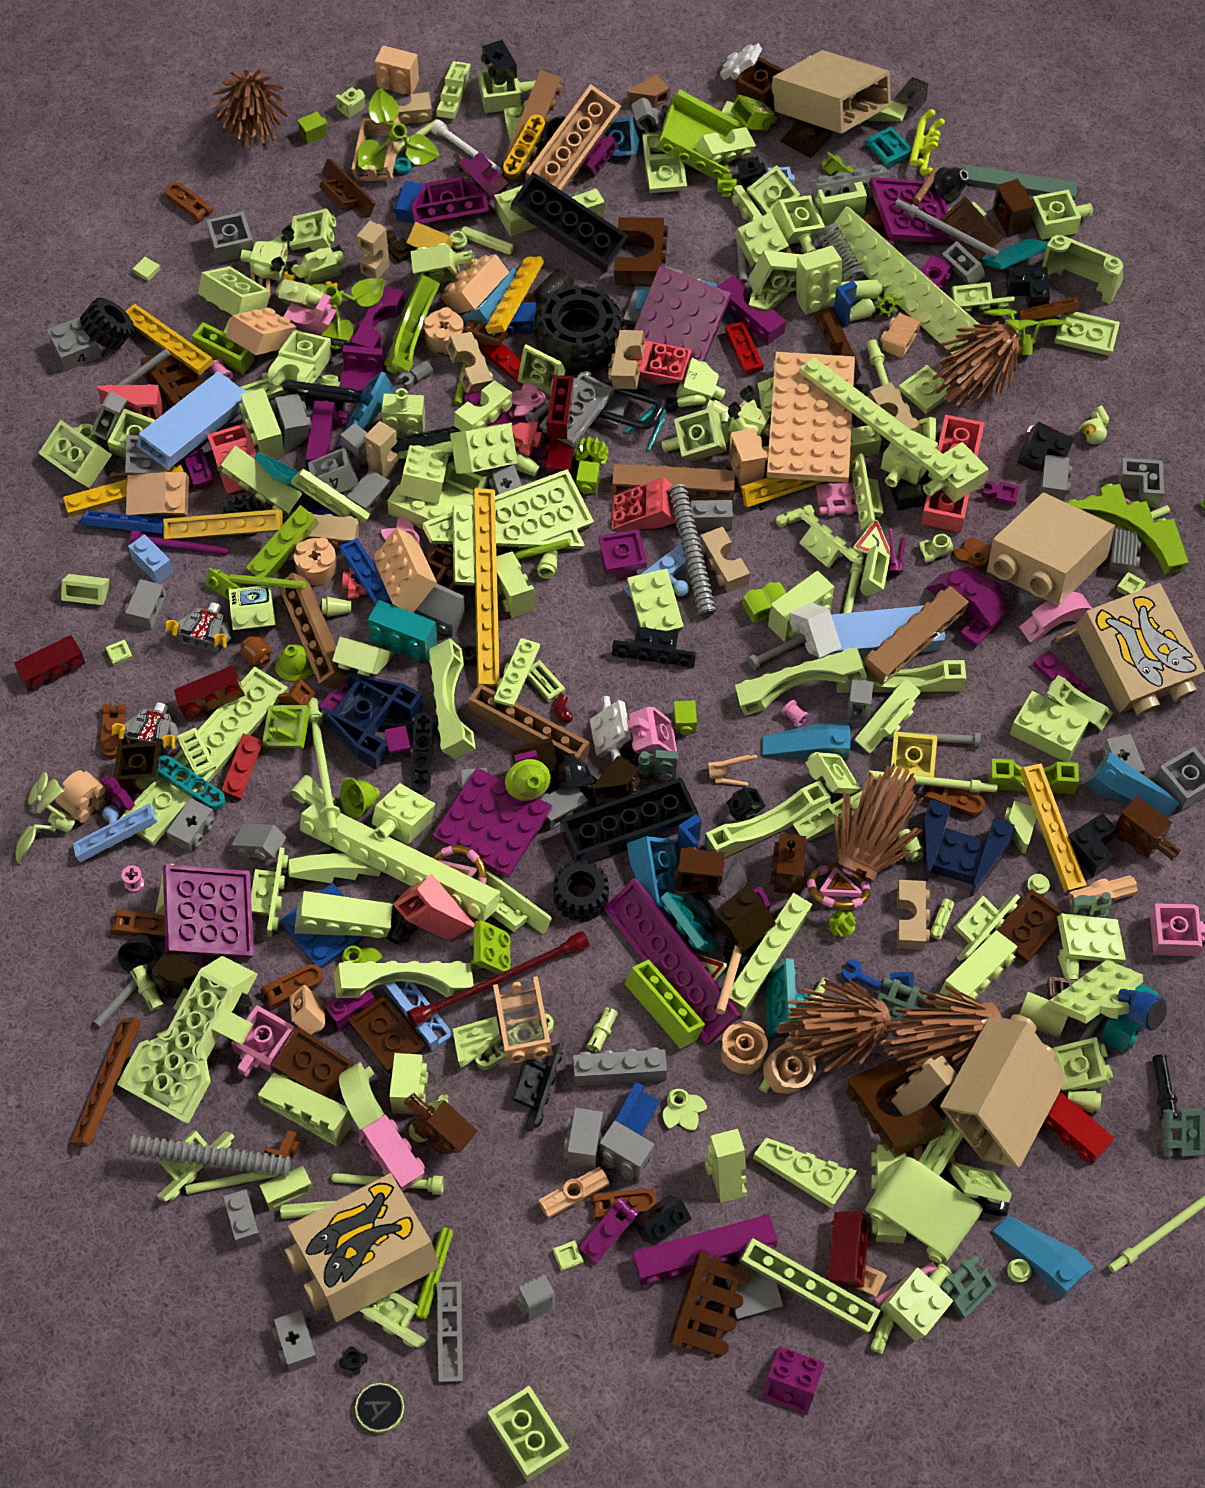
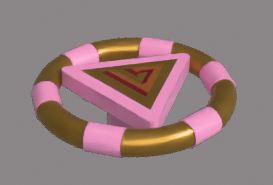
(467, 870)
(838, 887)

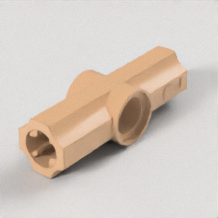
(1118, 889)
(560, 1199)

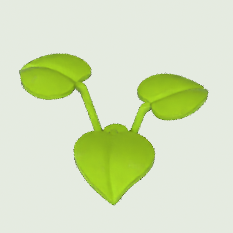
(384, 109)
(366, 292)
(1025, 340)

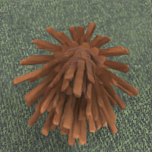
(249, 103)
(993, 349)
(876, 823)
(837, 1024)
(954, 1029)

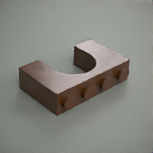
(645, 232)
(897, 1133)

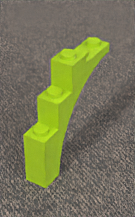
(405, 338)
(1159, 537)

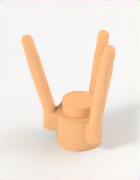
(718, 770)

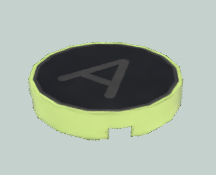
(379, 1408)

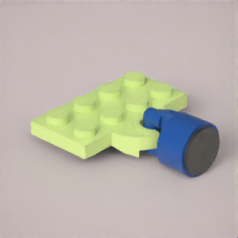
(1111, 992)

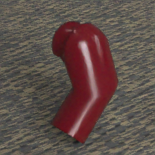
(561, 711)

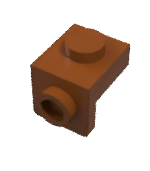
(288, 1147)

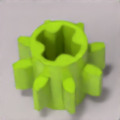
(726, 185)
(883, 308)
(842, 923)

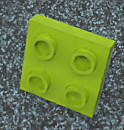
(286, 726)
(490, 948)

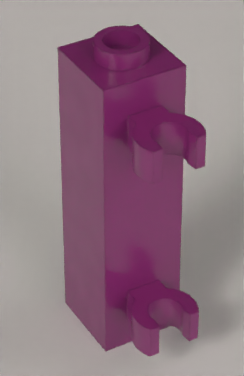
(322, 429)

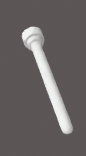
(440, 129)

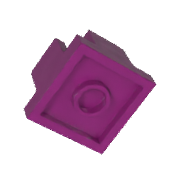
(477, 168)
(622, 553)

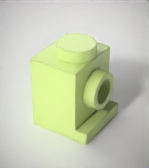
(351, 102)

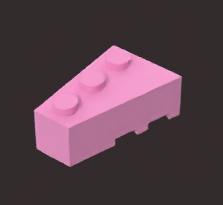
(392, 1152)

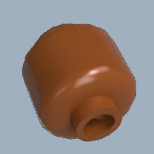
(255, 651)

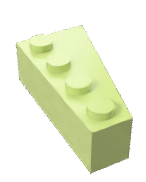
(774, 272)
(306, 1108)

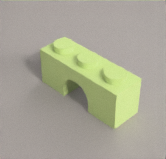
(735, 145)
(494, 401)

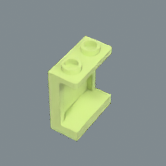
(832, 206)

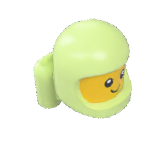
(1095, 428)

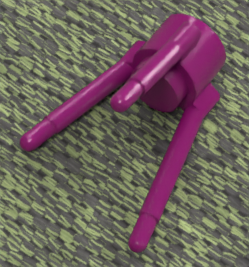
(895, 566)

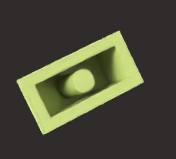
(1024, 819)

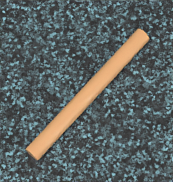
(729, 979)

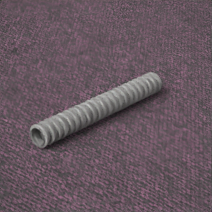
(692, 550)
(208, 1155)

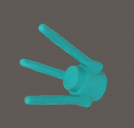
(648, 415)

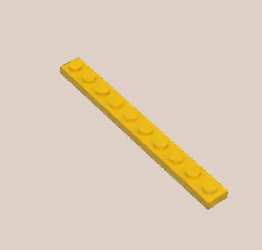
(486, 588)

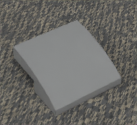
(137, 461)
(758, 1295)

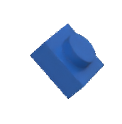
(905, 977)

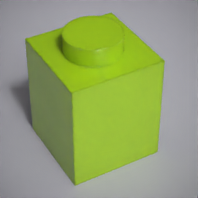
(312, 127)
(588, 477)
(685, 717)

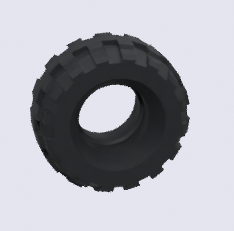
(584, 349)

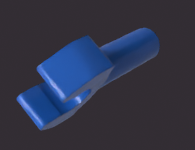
(859, 975)

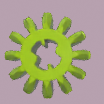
(591, 451)

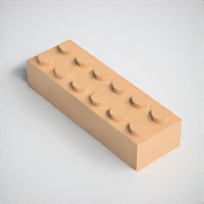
(575, 138)

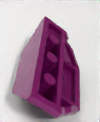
(448, 199)
(981, 592)

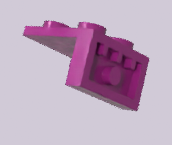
(600, 155)
(360, 366)
(793, 1380)

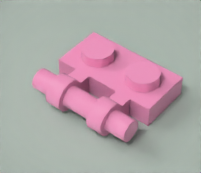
(836, 494)

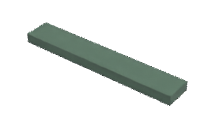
(1033, 184)

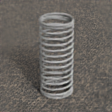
(850, 272)

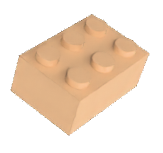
(474, 284)
(260, 330)

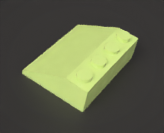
(420, 511)

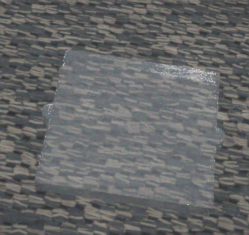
(733, 881)

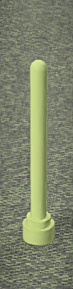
(433, 1184)

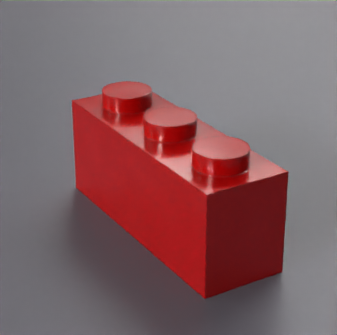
(1077, 1129)

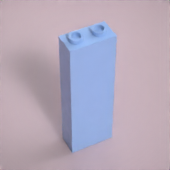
(191, 420)
(870, 628)

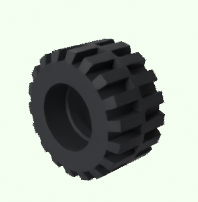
(107, 323)
(581, 906)

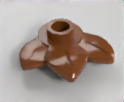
(974, 553)

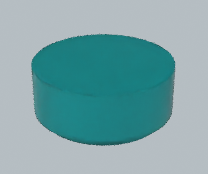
(402, 166)

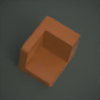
(298, 694)

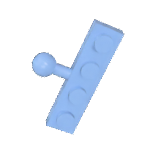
(674, 562)
(115, 831)

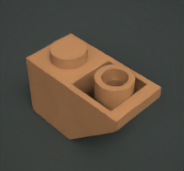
(652, 89)

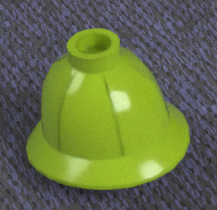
(293, 664)
(527, 779)
(357, 797)

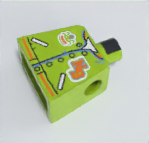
(753, 113)

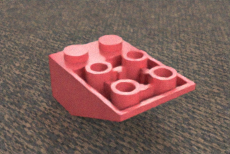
(663, 363)
(140, 398)
(220, 445)
(643, 507)
(433, 909)

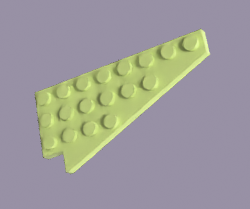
(530, 515)

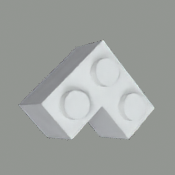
(818, 628)

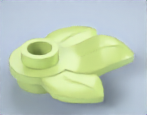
(685, 1113)

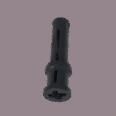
(1166, 1098)

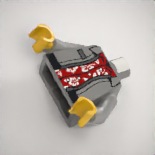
(202, 629)
(149, 727)

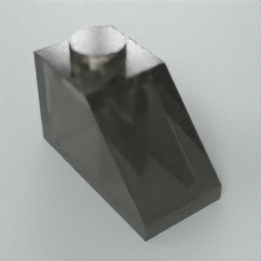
(913, 94)

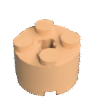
(440, 327)
(315, 560)
(82, 795)
(732, 1049)
(780, 1077)

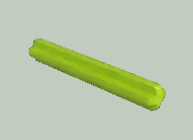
(430, 1283)

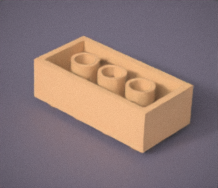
(404, 570)

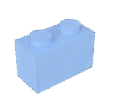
(150, 559)

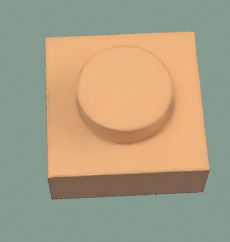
(873, 1281)

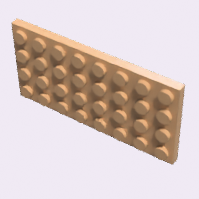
(807, 425)

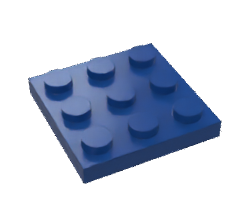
(320, 948)

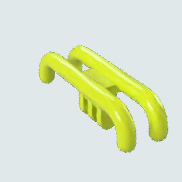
(926, 143)

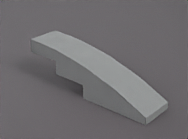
(450, 1331)

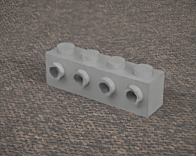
(844, 182)
(619, 1067)

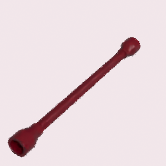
(420, 1014)

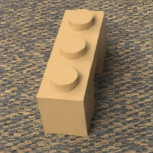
(417, 110)
(373, 241)
(465, 349)
(625, 372)
(891, 401)
(378, 449)
(730, 573)
(913, 897)

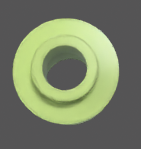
(914, 846)

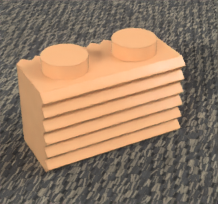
(900, 335)
(307, 1010)

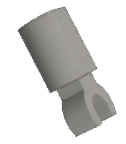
(416, 374)

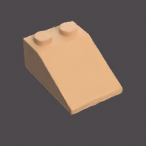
(158, 494)

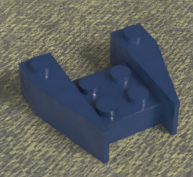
(365, 710)
(960, 854)

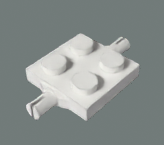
(740, 61)
(610, 728)

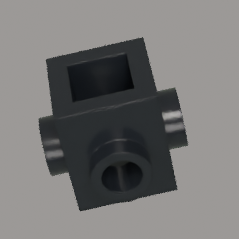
(750, 170)
(745, 804)

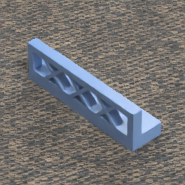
(425, 1031)

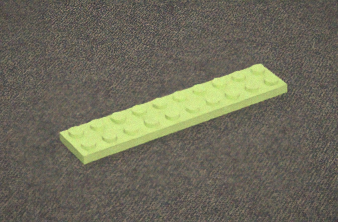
(898, 276)
(221, 737)

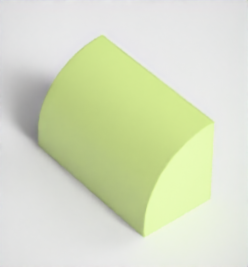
(466, 481)
(874, 571)
(84, 589)
(1045, 1018)
(285, 1189)

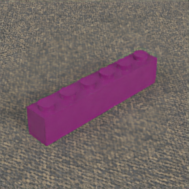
(677, 1256)

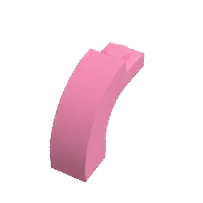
(311, 320)
(1050, 615)

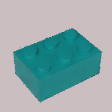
(402, 631)

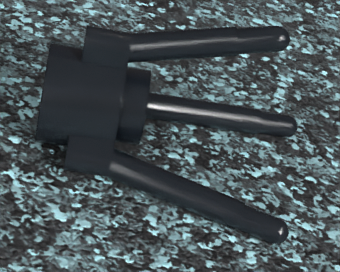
(398, 932)

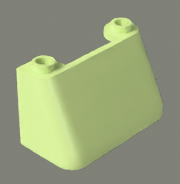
(1085, 261)
(924, 1207)

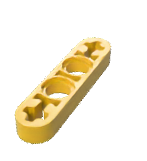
(521, 145)

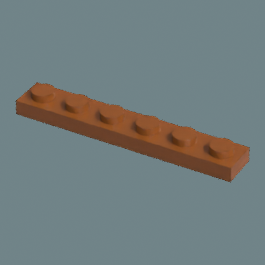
(104, 1084)

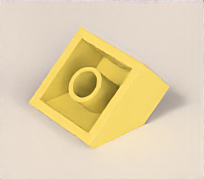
(914, 753)

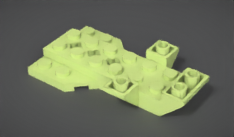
(200, 1019)

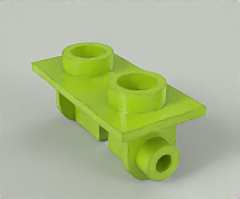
(834, 164)
(220, 582)

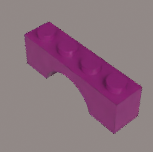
(388, 306)
(764, 324)

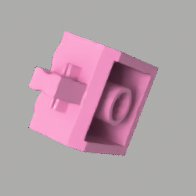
(651, 731)
(1176, 930)
(262, 1042)

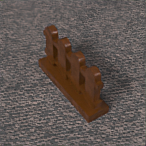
(167, 382)
(699, 1313)

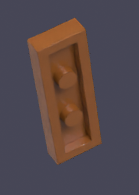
(1050, 310)

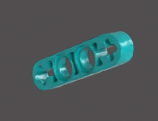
(188, 785)

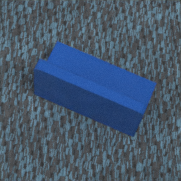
(844, 301)
(689, 832)
(637, 1110)

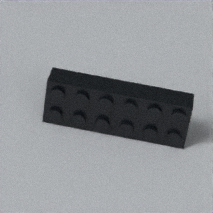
(569, 222)
(612, 825)

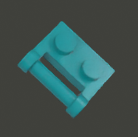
(893, 144)

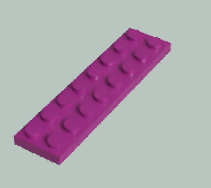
(660, 942)

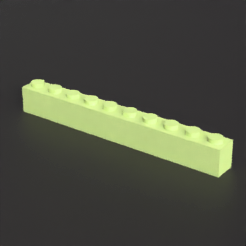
(400, 861)

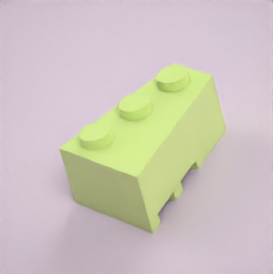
(512, 586)
(725, 1163)

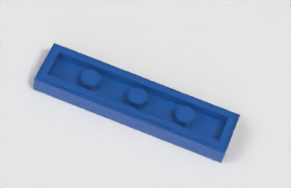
(123, 521)
(365, 571)

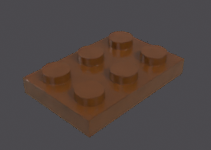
(969, 220)
(1030, 925)
(386, 1032)
(312, 1063)

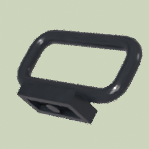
(320, 392)
(644, 392)

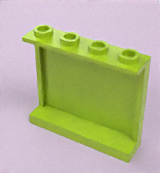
(686, 123)

